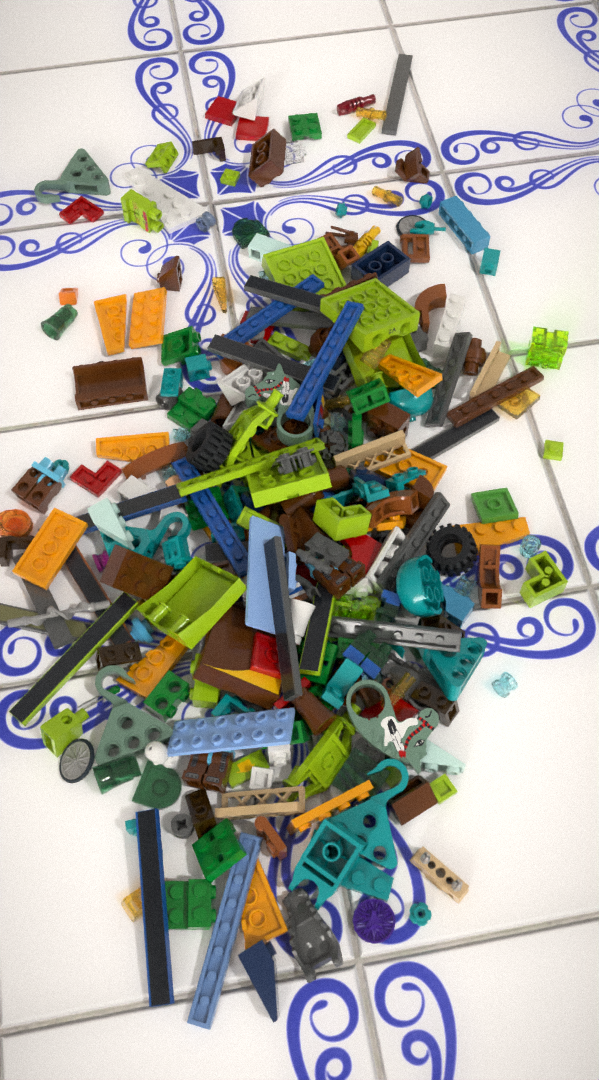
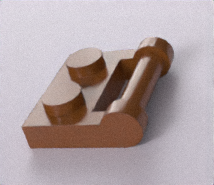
(420, 247)
(274, 843)

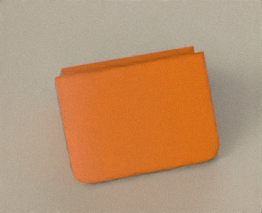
(68, 296)

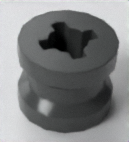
(185, 829)

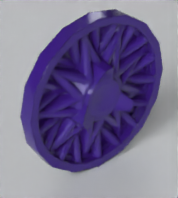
(374, 921)

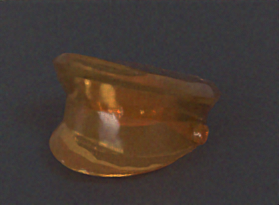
(15, 523)

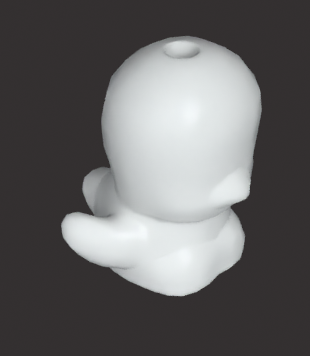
(157, 753)

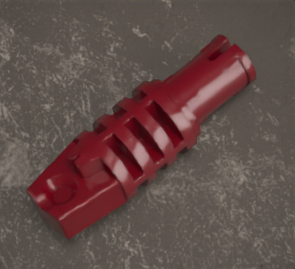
(351, 105)

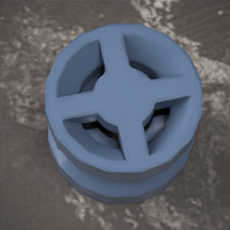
(205, 222)

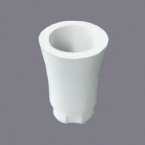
(301, 615)

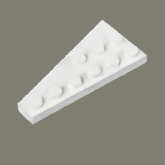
(176, 208)

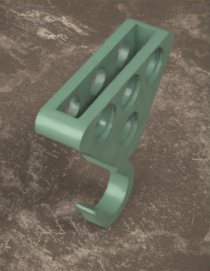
(76, 179)
(122, 711)

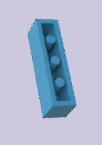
(464, 224)

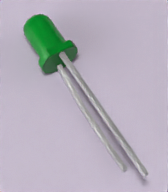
(116, 689)

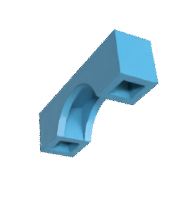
(455, 606)

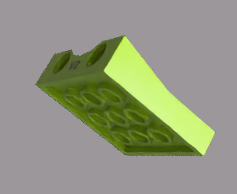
(300, 261)
(382, 317)
(400, 346)
(270, 487)
(193, 601)

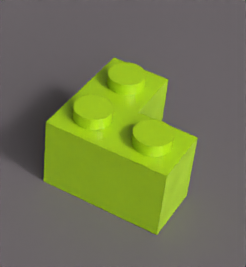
(341, 521)
(545, 580)
(203, 694)

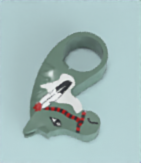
(288, 387)
(394, 739)

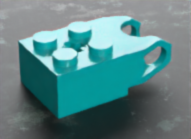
(321, 866)

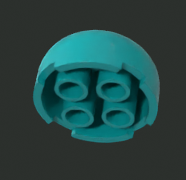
(410, 403)
(411, 588)

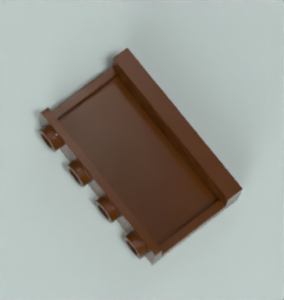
(110, 383)

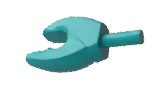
(425, 227)

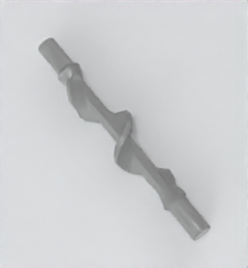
(52, 612)

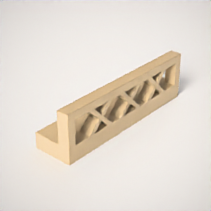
(491, 371)
(372, 450)
(282, 808)

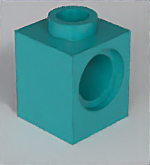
(489, 261)
(198, 367)

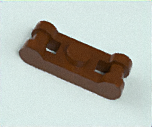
(293, 535)

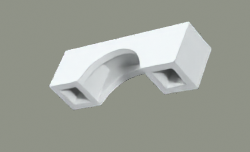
(448, 326)
(136, 487)

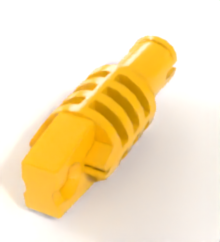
(366, 240)

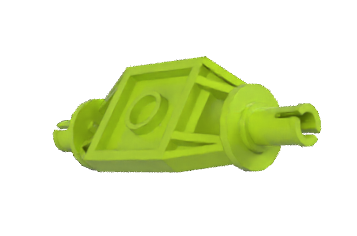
(246, 426)
(325, 759)

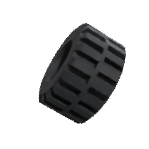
(209, 447)
(450, 535)

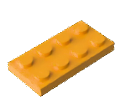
(148, 318)
(434, 469)
(50, 548)

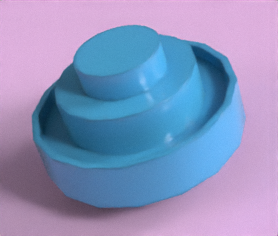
(141, 630)

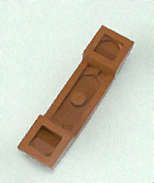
(153, 461)

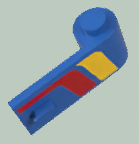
(319, 406)

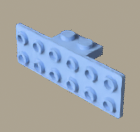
(258, 599)
(232, 732)

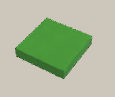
(494, 505)

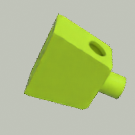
(63, 729)

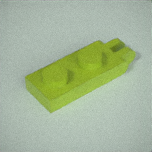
(289, 347)

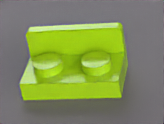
(162, 156)

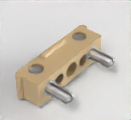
(456, 890)

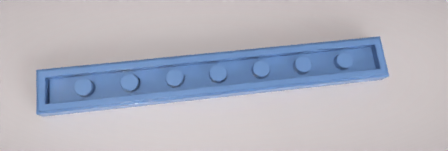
(224, 934)

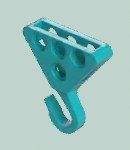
(149, 540)
(446, 664)
(381, 833)

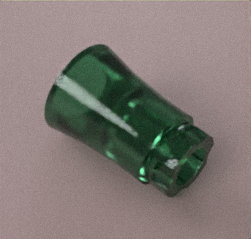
(59, 322)
(116, 773)

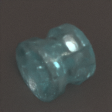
(530, 551)
(465, 586)
(504, 684)

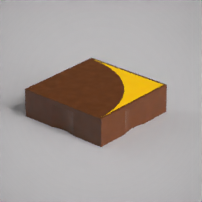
(227, 661)

